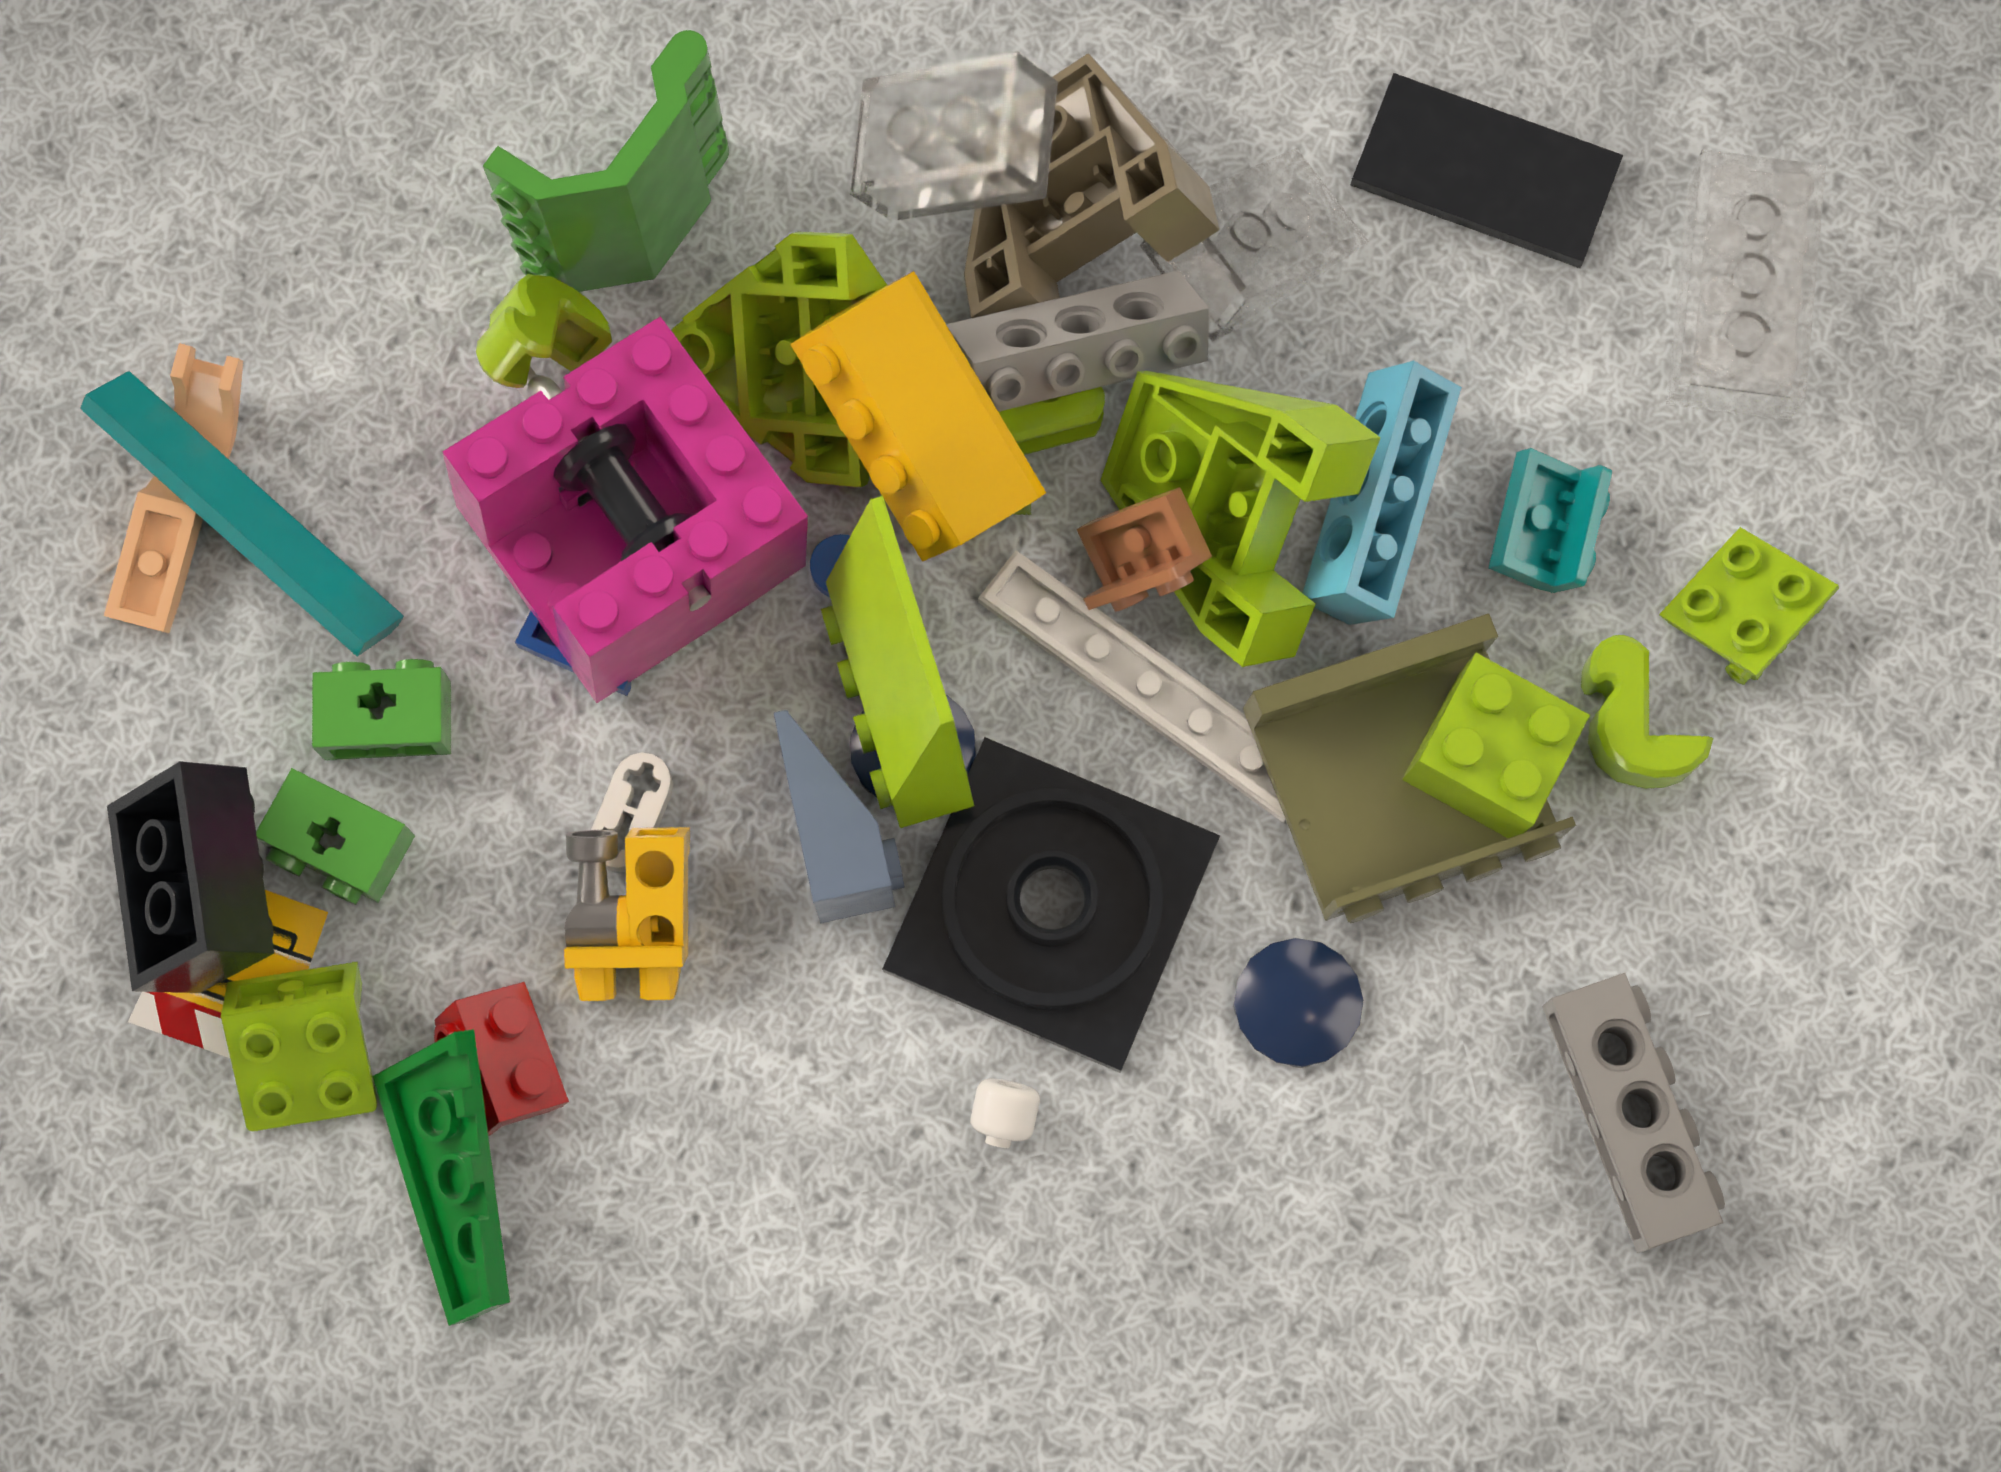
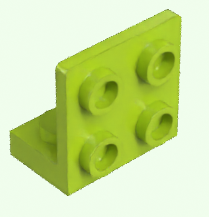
(299, 1046)

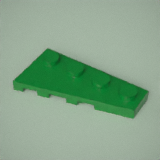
(446, 1163)

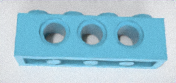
(1373, 534)

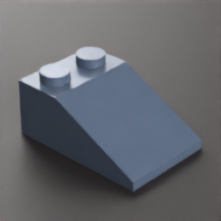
(840, 839)

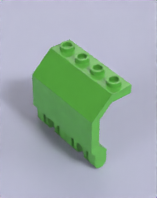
(635, 213)

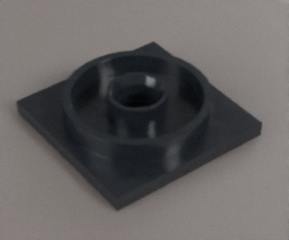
(1068, 984)

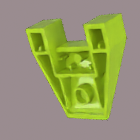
(1243, 471)

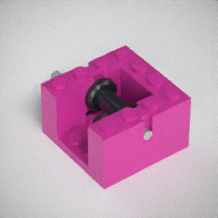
(679, 515)

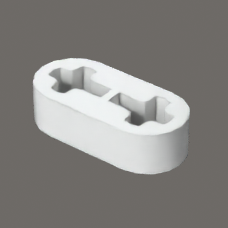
(620, 795)

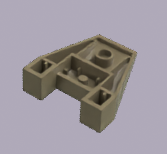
(1105, 183)

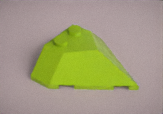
(745, 351)

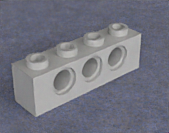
(1086, 339)
(1600, 1087)

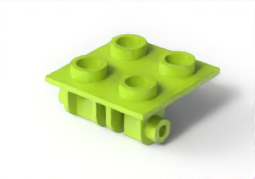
(1748, 603)

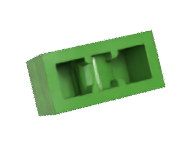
(413, 727)
(309, 809)

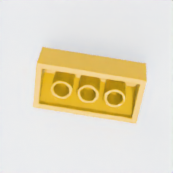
(918, 417)

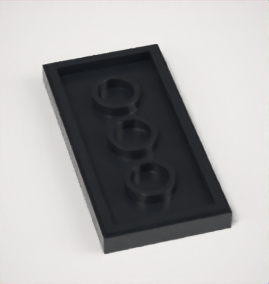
(1486, 170)

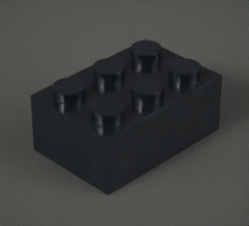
(190, 878)

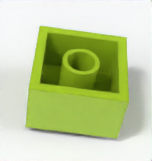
(1496, 747)

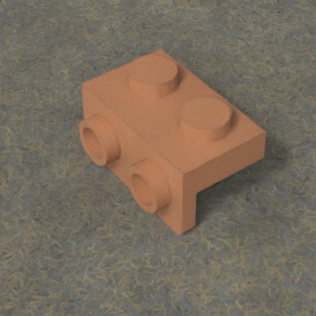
(1143, 549)

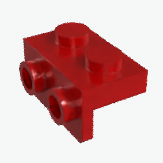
(512, 1054)

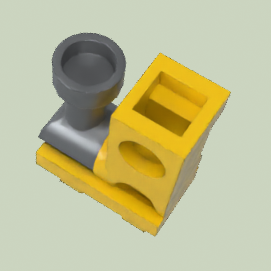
(634, 929)

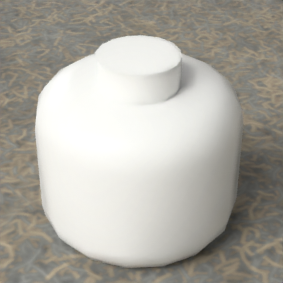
(1004, 1111)

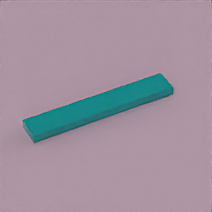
(242, 512)

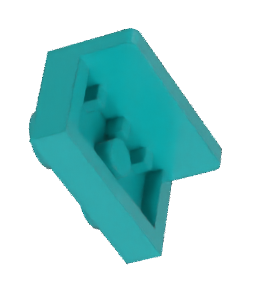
(1550, 522)

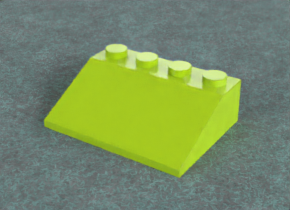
(894, 675)

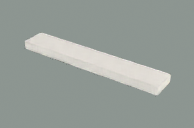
(1131, 675)

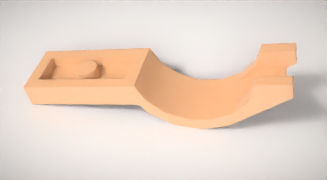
(162, 525)

